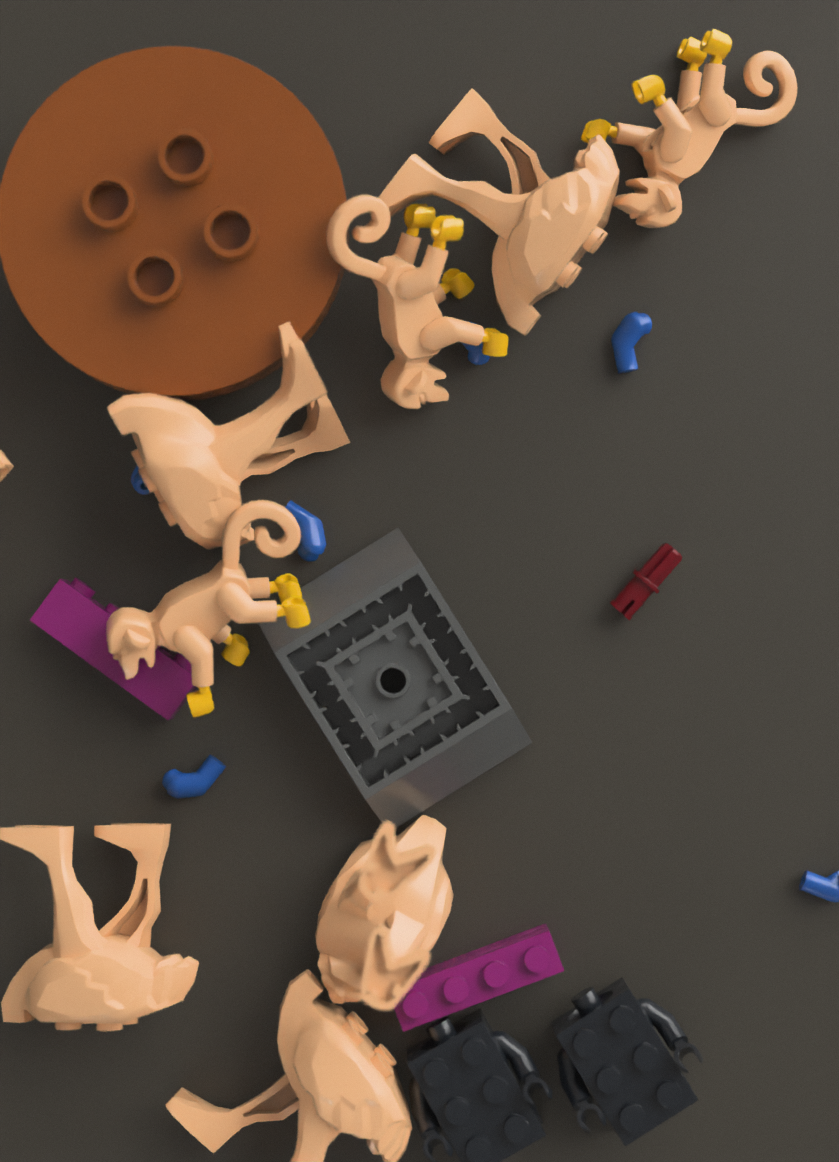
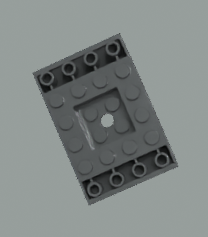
(445, 721)

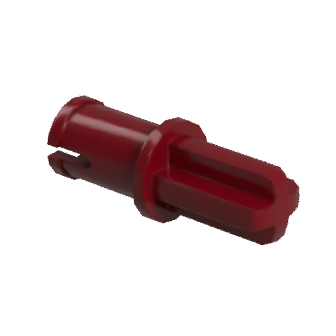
(646, 580)

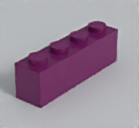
(80, 625)
(479, 976)

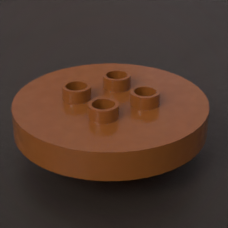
(171, 222)

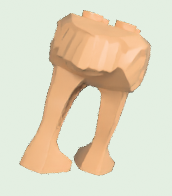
(539, 226)
(200, 465)
(384, 915)
(92, 973)
(329, 1076)

